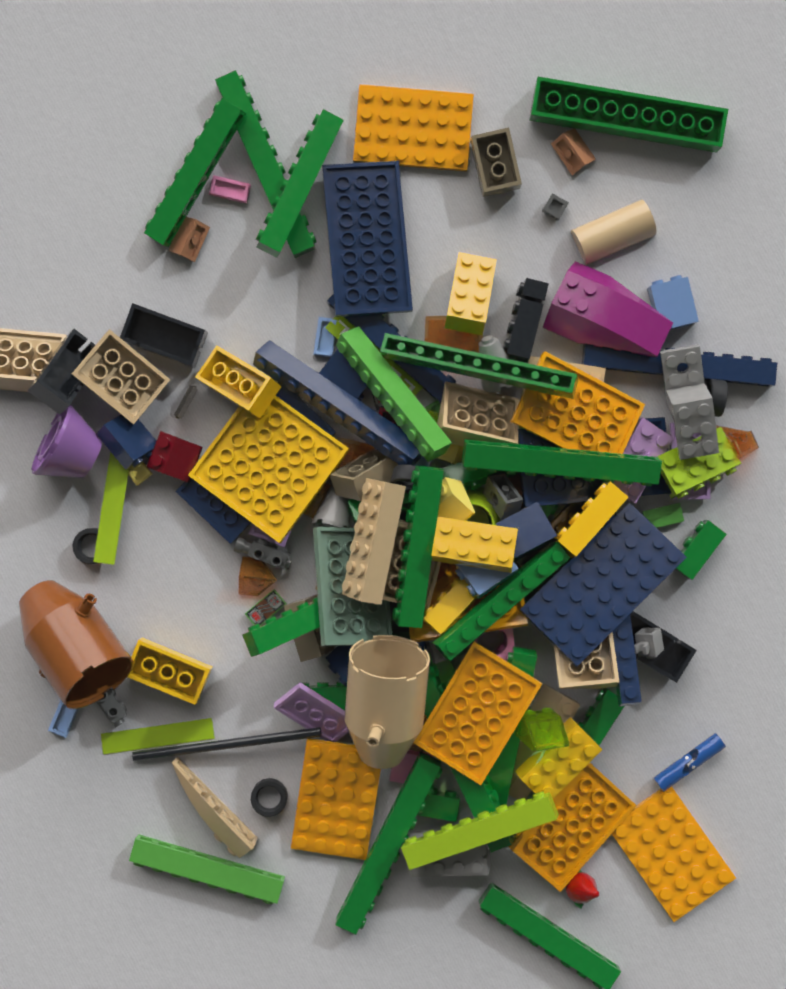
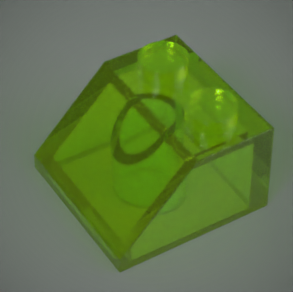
(542, 730)

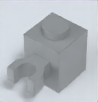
(649, 642)

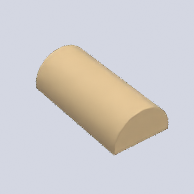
(614, 231)

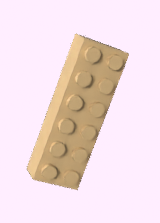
(373, 541)

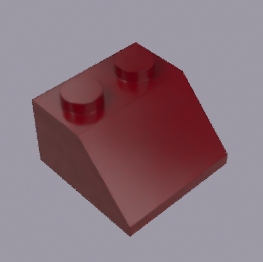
(174, 456)

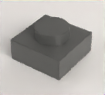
(555, 206)

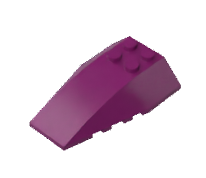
(605, 314)

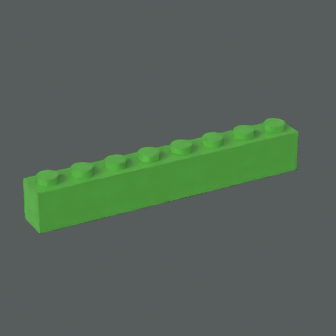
(393, 394)
(207, 869)

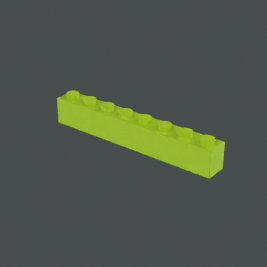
(480, 830)

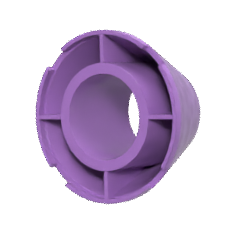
(67, 448)

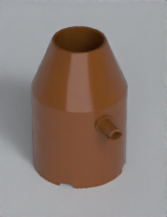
(72, 644)

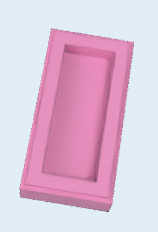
(229, 189)

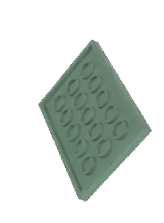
(341, 617)

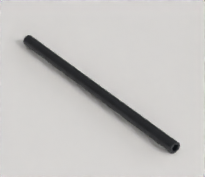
(227, 744)

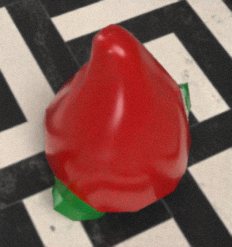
(582, 889)

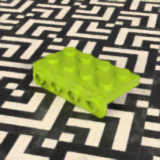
(694, 472)

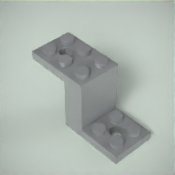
(689, 402)

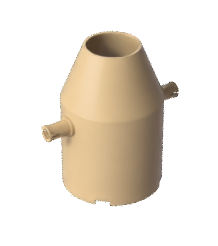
(386, 698)

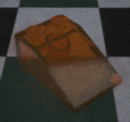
(437, 334)

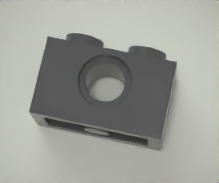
(502, 495)

